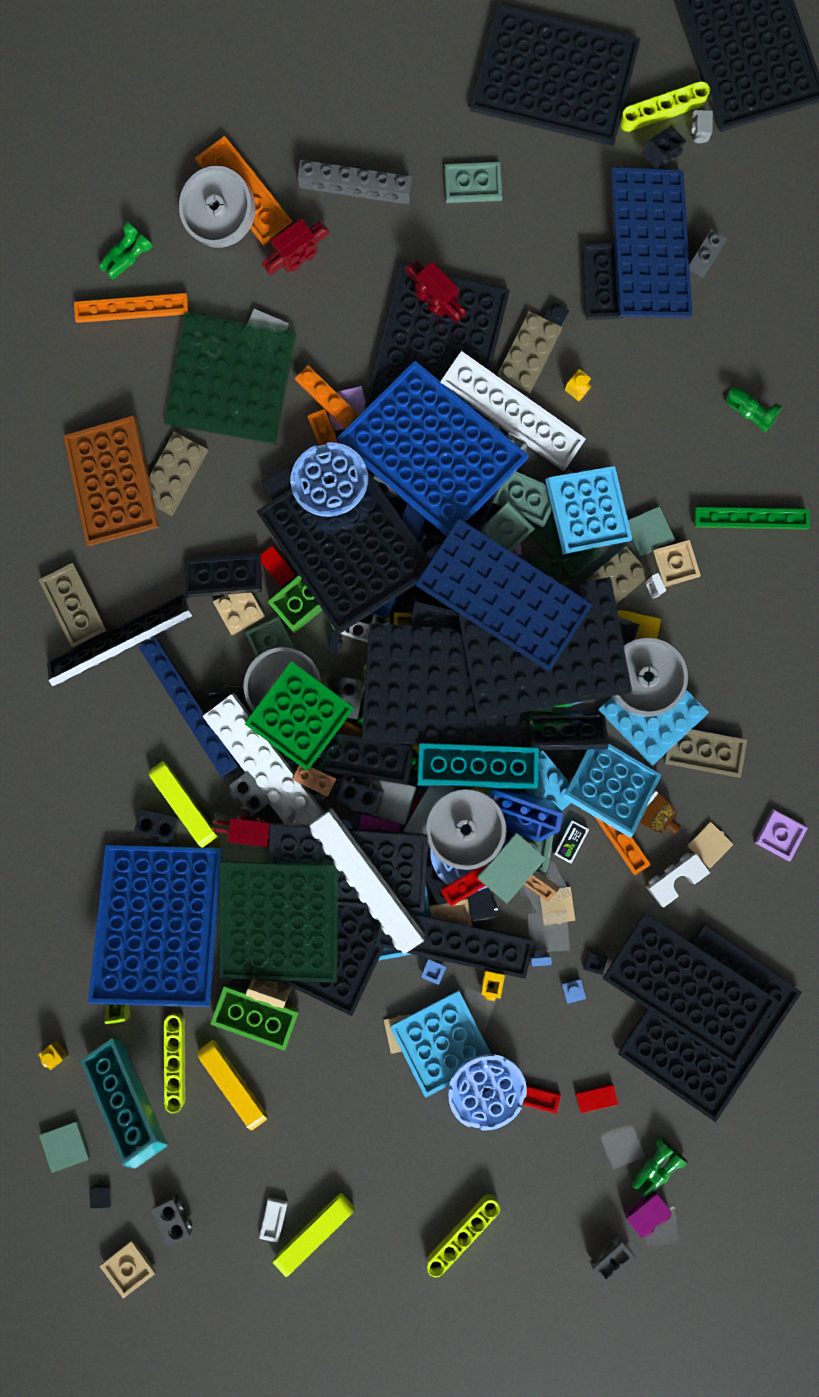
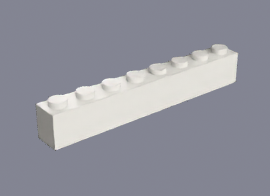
(367, 881)

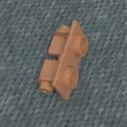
(314, 780)

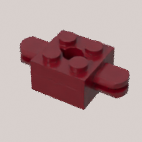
(295, 247)
(436, 290)
(245, 830)

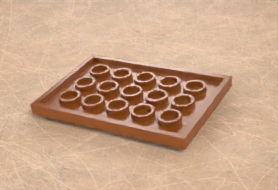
(111, 481)

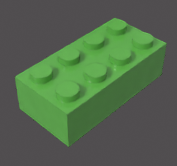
(295, 605)
(254, 1017)

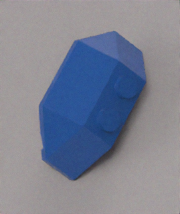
(528, 813)

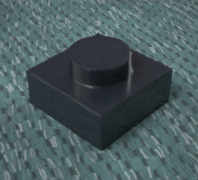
(556, 314)
(335, 643)

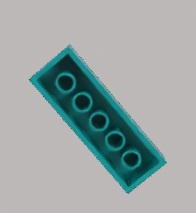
(478, 766)
(123, 1103)

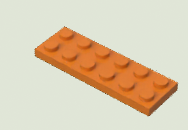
(269, 216)

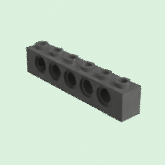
(355, 182)

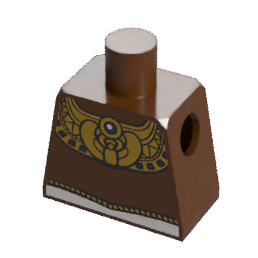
(659, 815)

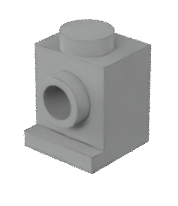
(701, 125)

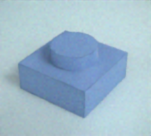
(540, 959)
(433, 971)
(573, 991)

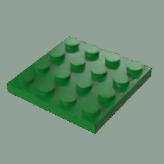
(299, 716)

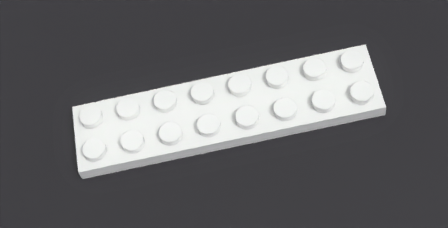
(512, 411)
(263, 763)

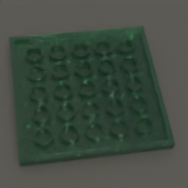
(230, 378)
(279, 921)

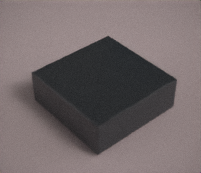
(595, 963)
(100, 1197)

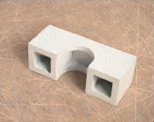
(663, 887)

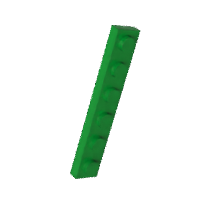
(751, 518)

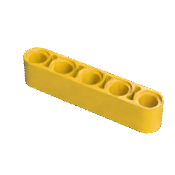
(232, 1085)

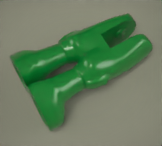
(119, 255)
(751, 409)
(651, 1168)

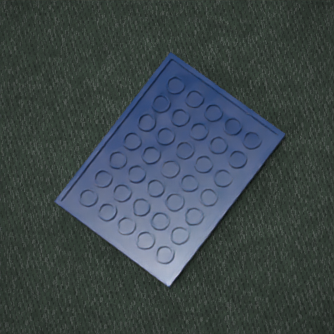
(433, 448)
(156, 926)

